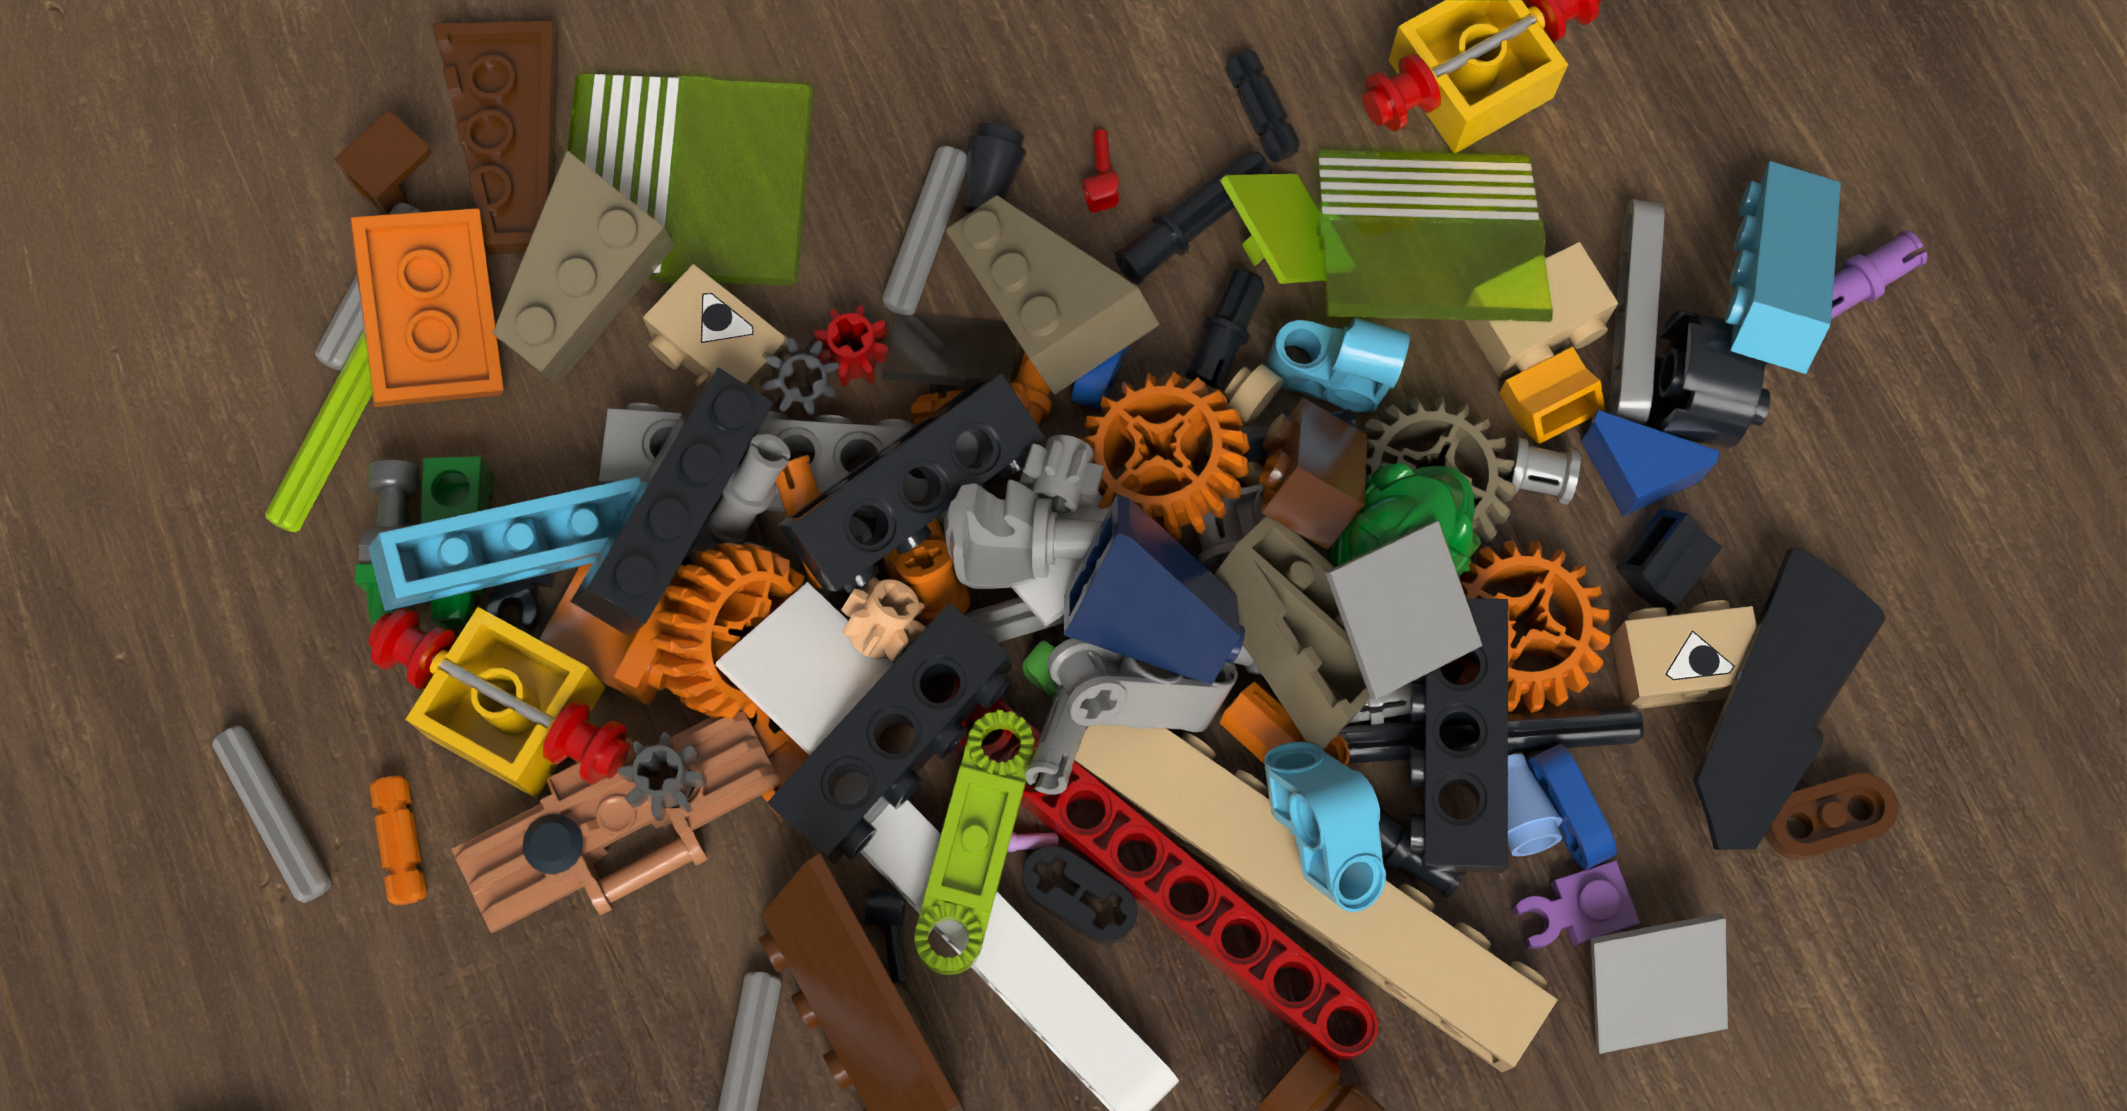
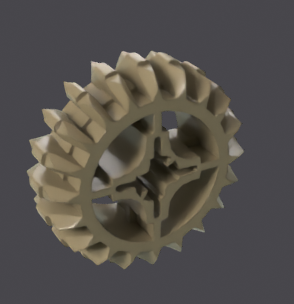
(1452, 435)

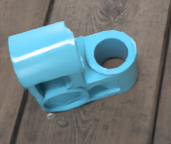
(1348, 365)
(1332, 820)

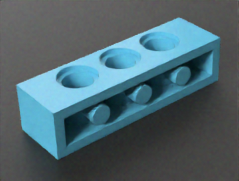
(496, 544)

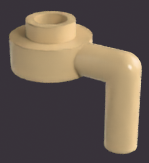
(1250, 396)

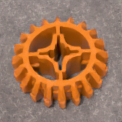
(1191, 419)
(721, 591)
(1544, 634)

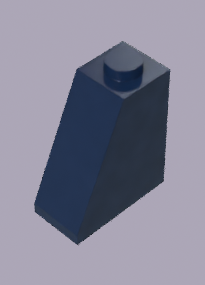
(1151, 599)

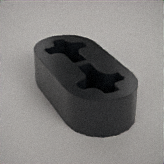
(1087, 881)

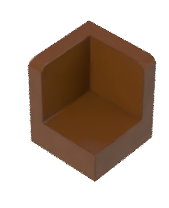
(382, 160)

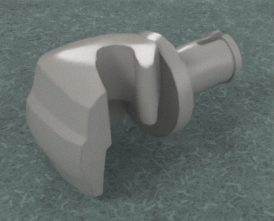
(1010, 539)

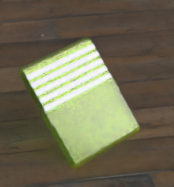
(707, 163)
(1431, 237)

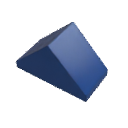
(1642, 462)

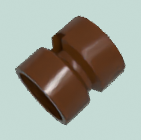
(1316, 1086)

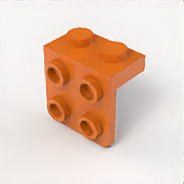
(615, 658)

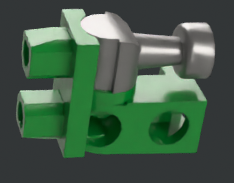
(448, 490)

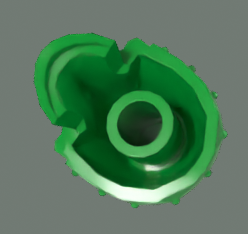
(1405, 500)

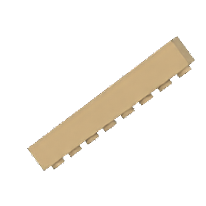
(1393, 943)

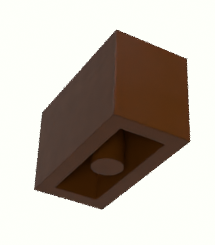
(1313, 473)

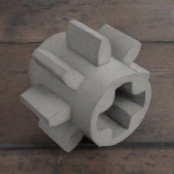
(1063, 473)

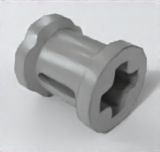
(1545, 470)

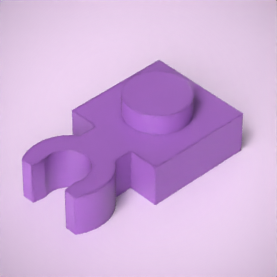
(1585, 904)

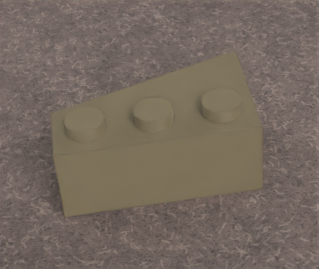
(578, 270)
(1050, 293)
(1295, 629)

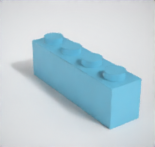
(1784, 267)

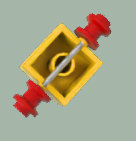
(1474, 65)
(501, 698)

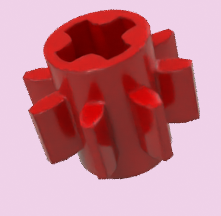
(857, 329)

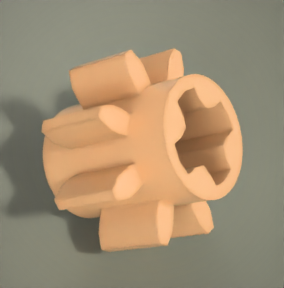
(883, 618)

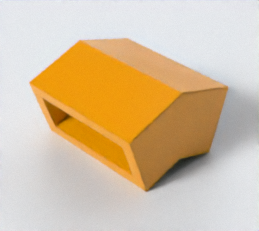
(1553, 396)

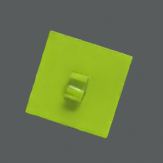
(1280, 224)

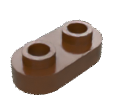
(1827, 817)

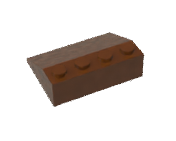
(851, 997)

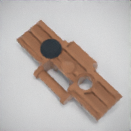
(556, 843)

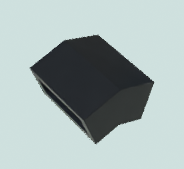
(1667, 559)

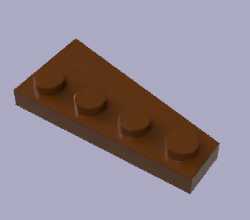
(505, 119)

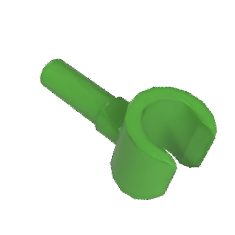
(1036, 669)

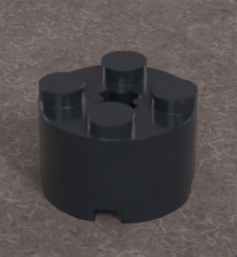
(1703, 386)

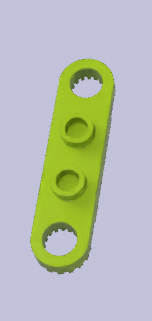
(974, 842)

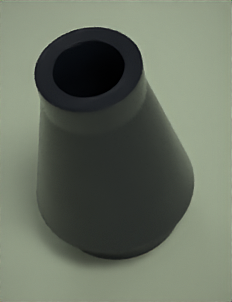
(992, 163)

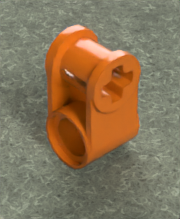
(929, 574)

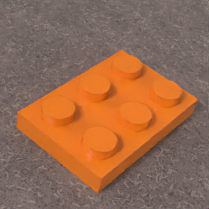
(426, 307)

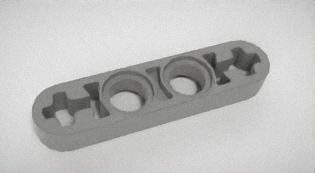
(1637, 311)

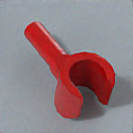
(1101, 189)

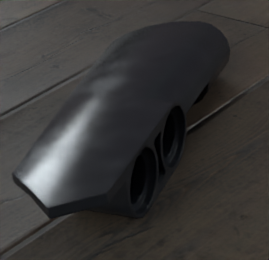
(1788, 679)

